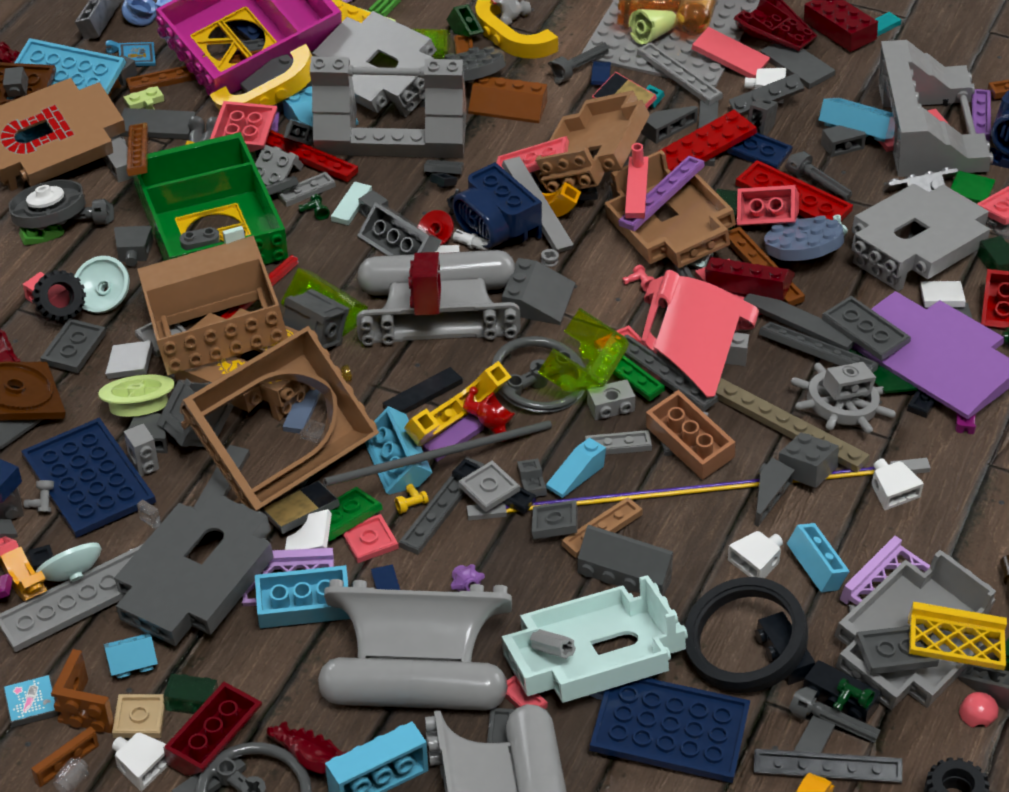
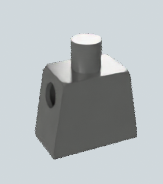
(763, 112)
(133, 243)
(158, 433)

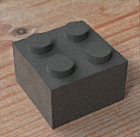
(810, 458)

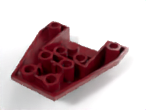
(777, 24)

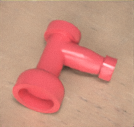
(639, 273)

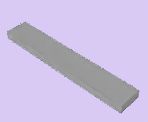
(680, 73)
(551, 225)

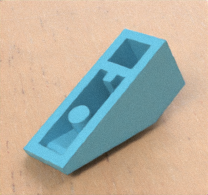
(578, 467)

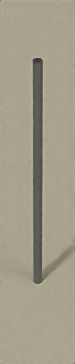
(413, 459)

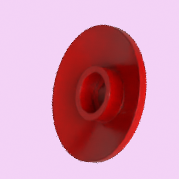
(438, 220)

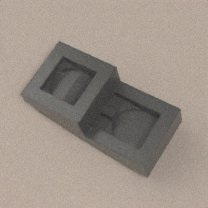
(531, 477)

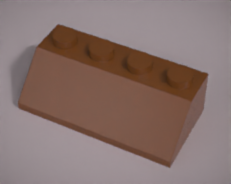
(508, 99)

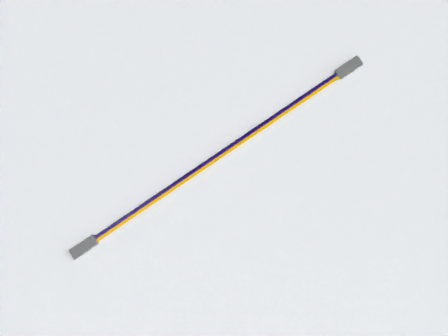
(475, 512)

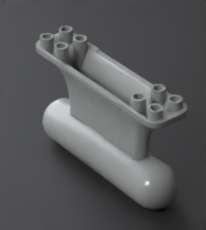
(463, 303)
(415, 648)
(522, 764)

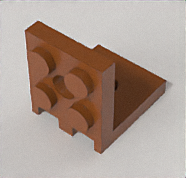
(76, 706)

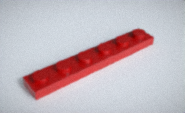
(314, 157)

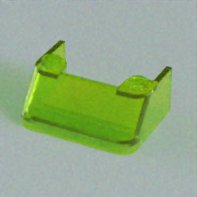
(598, 344)

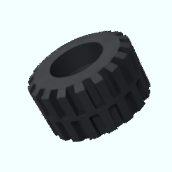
(74, 287)
(956, 775)

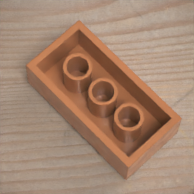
(690, 434)

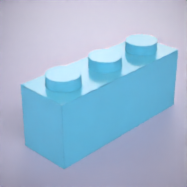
(818, 557)

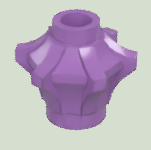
(465, 576)

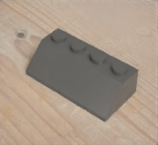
(395, 233)
(623, 560)

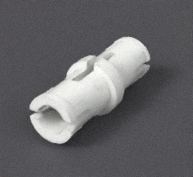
(471, 240)

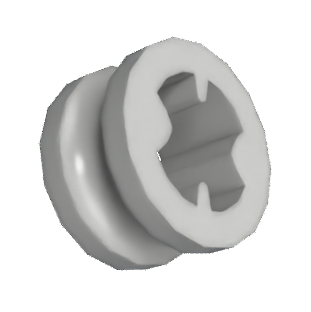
(549, 257)

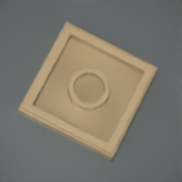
(139, 715)

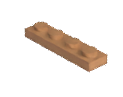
(611, 520)

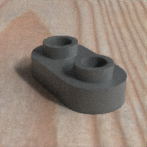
(199, 238)

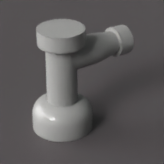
(42, 503)

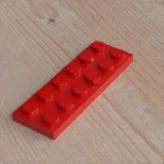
(710, 139)
(812, 200)

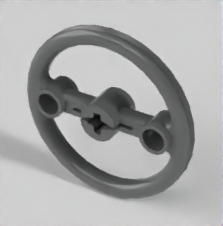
(513, 388)
(224, 762)

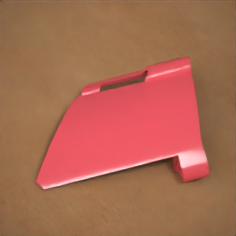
(695, 326)

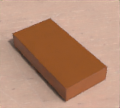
(462, 43)

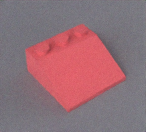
(250, 119)

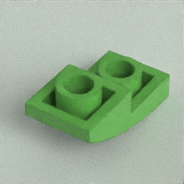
(33, 236)

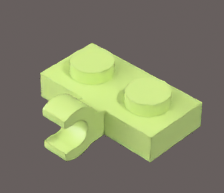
(144, 98)

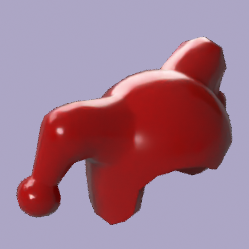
(489, 411)

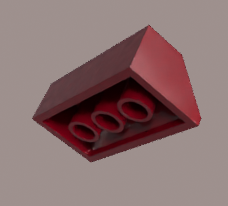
(749, 278)
(210, 729)

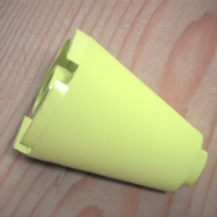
(650, 24)

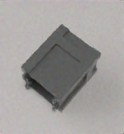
(319, 313)
(172, 418)

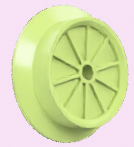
(137, 394)

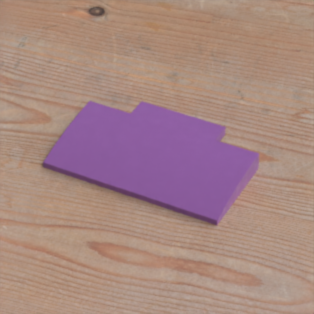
(947, 354)

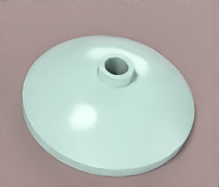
(96, 276)
(71, 563)

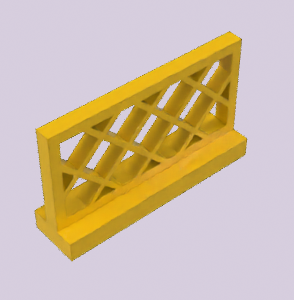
(958, 622)

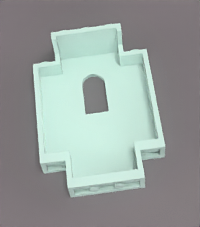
(593, 621)

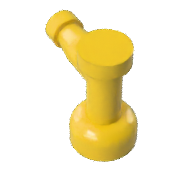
(402, 504)

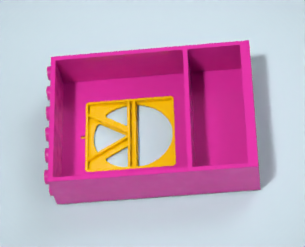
(284, 23)

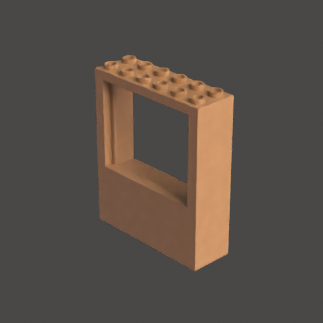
(204, 285)

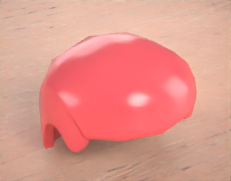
(978, 709)

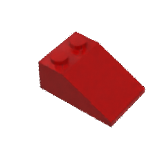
(996, 300)

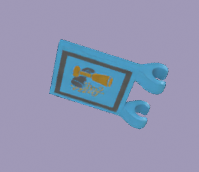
(141, 52)

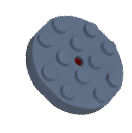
(804, 239)

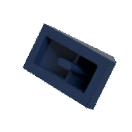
(9, 479)

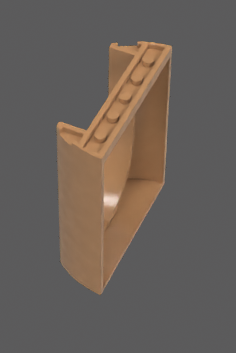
(294, 359)

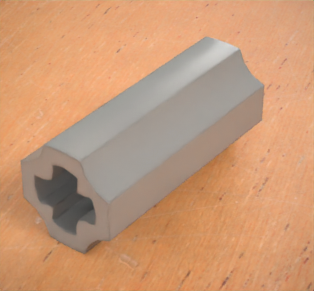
(552, 643)

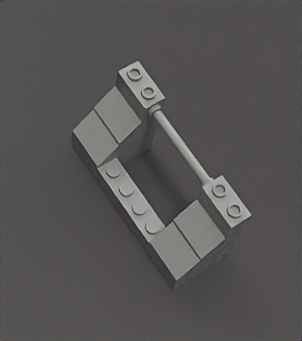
(336, 111)
(920, 139)

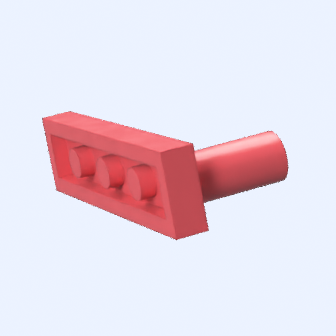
(636, 183)

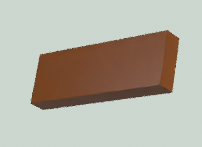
(75, 748)

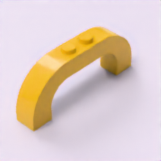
(511, 42)
(276, 89)
(428, 424)

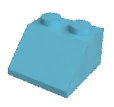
(130, 655)

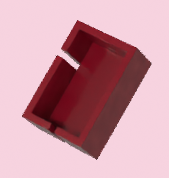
(425, 283)

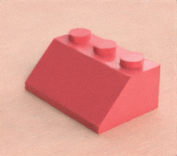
(767, 205)

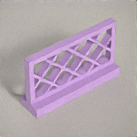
(293, 560)
(877, 566)

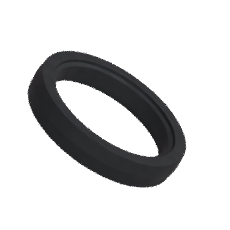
(761, 678)

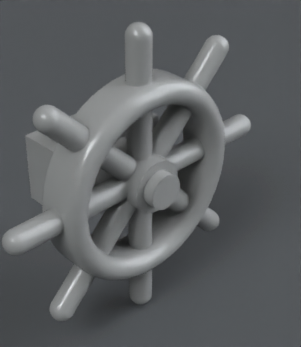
(843, 389)

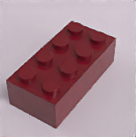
(841, 22)

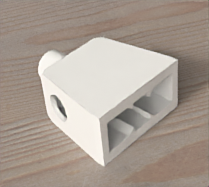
(764, 77)
(895, 484)
(756, 554)
(140, 759)

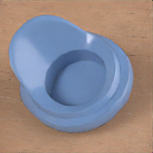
(139, 11)

